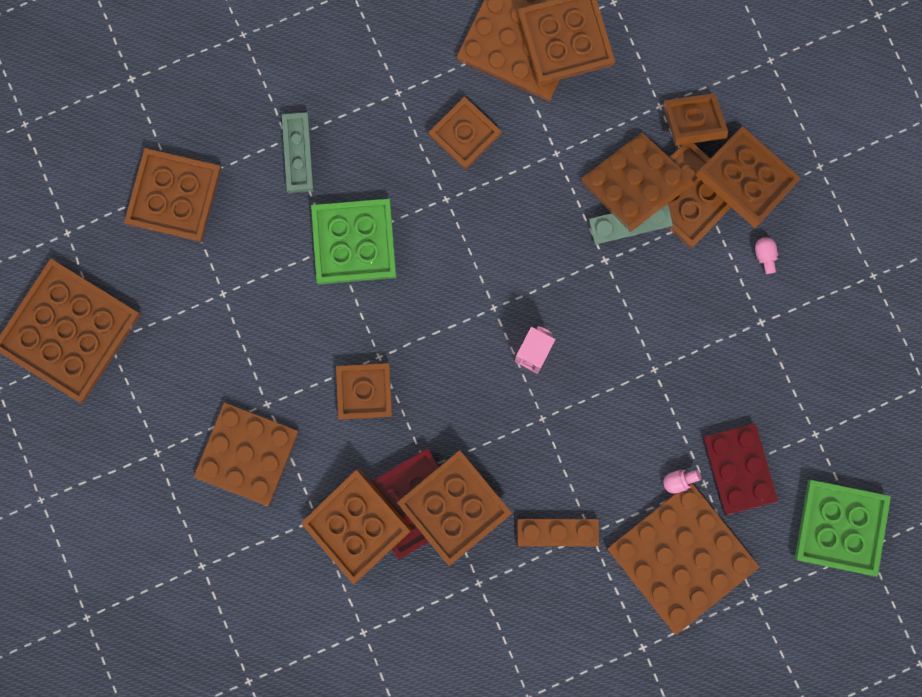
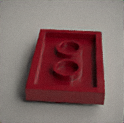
(740, 469)

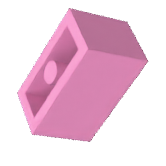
(535, 349)

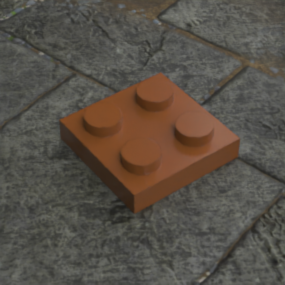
(695, 119)
(464, 133)
(364, 391)

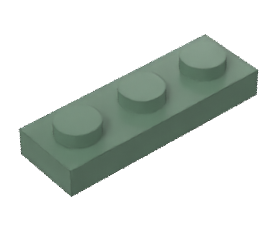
(297, 152)
(609, 228)

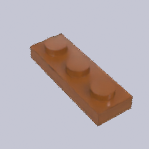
(557, 532)

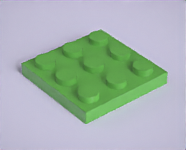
(353, 241)
(842, 528)

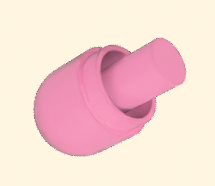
(767, 253)
(679, 480)

